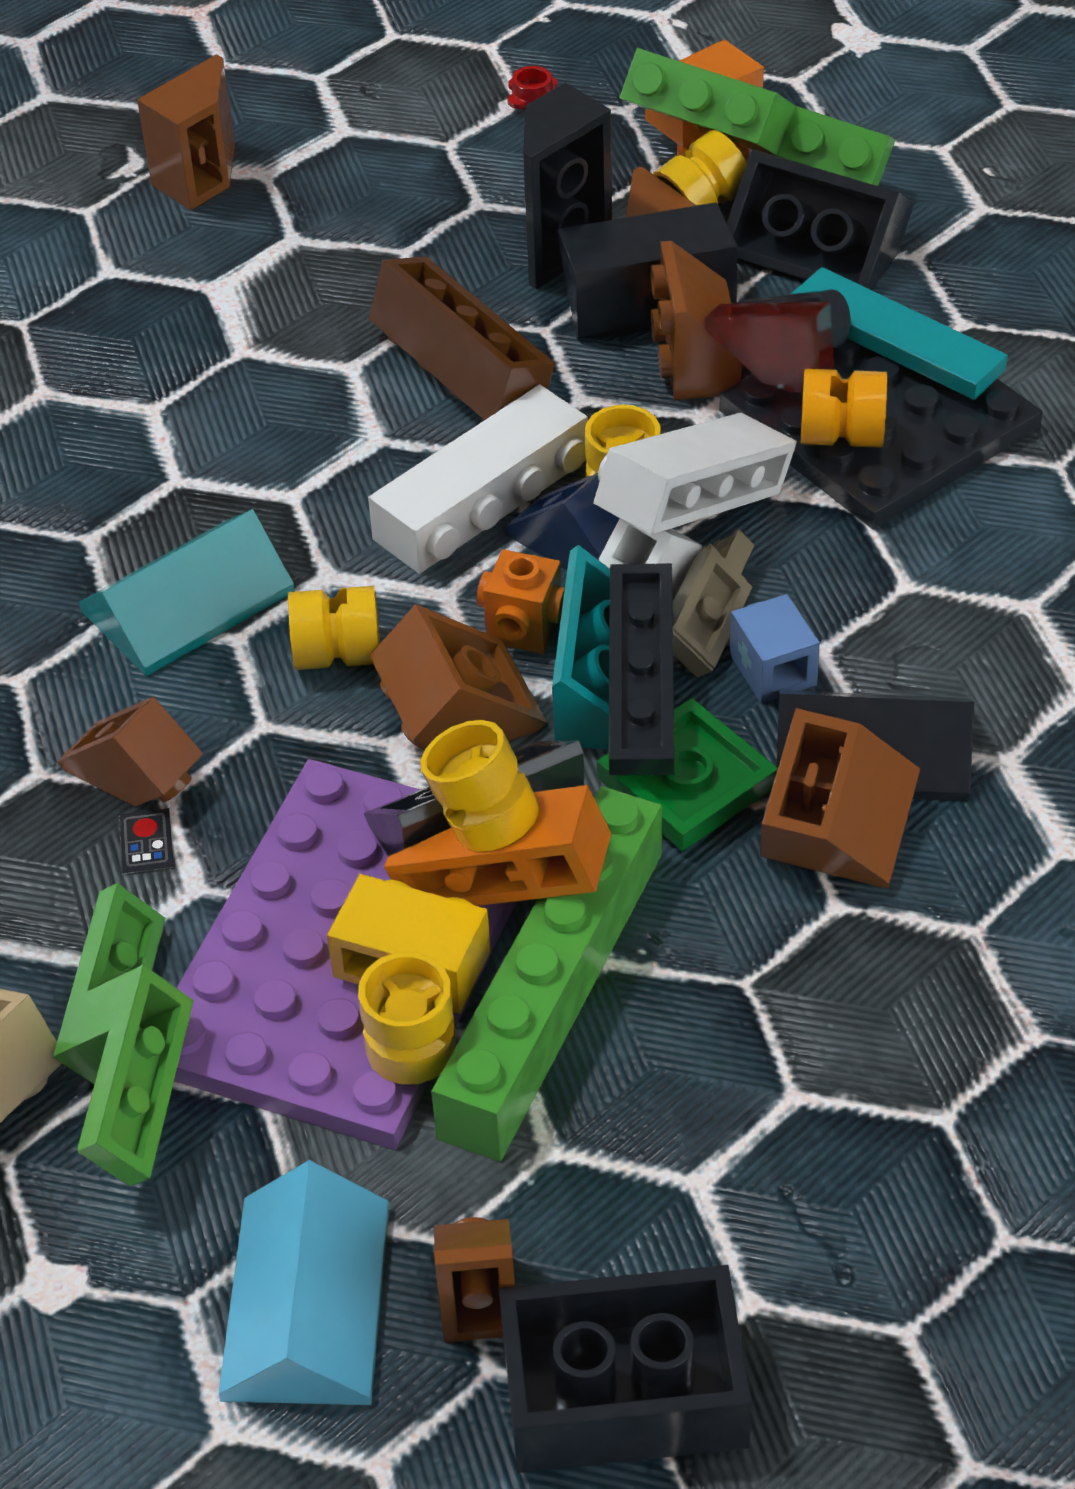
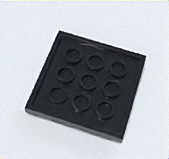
(928, 435)

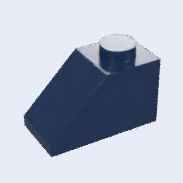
(563, 521)

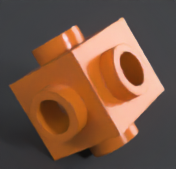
(522, 600)

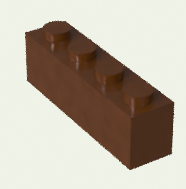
(456, 336)

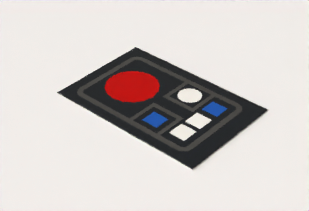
(145, 841)

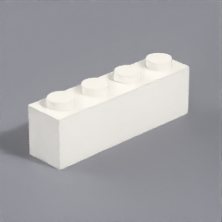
(693, 472)
(478, 479)

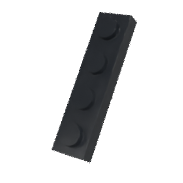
(641, 670)

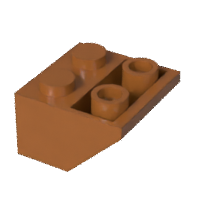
(190, 134)
(689, 353)
(838, 800)

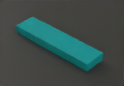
(913, 337)

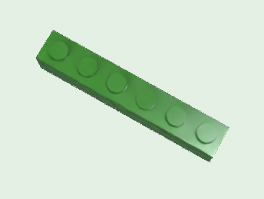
(543, 988)

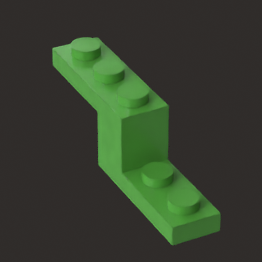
(755, 117)
(123, 1035)

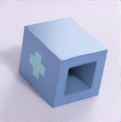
(774, 648)

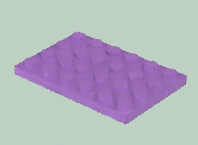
(265, 1004)

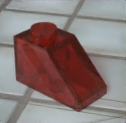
(776, 338)

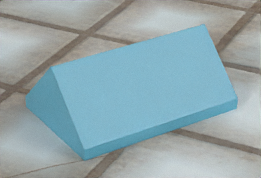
(306, 1292)

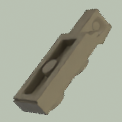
(706, 602)

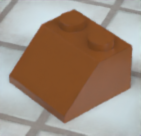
(452, 675)

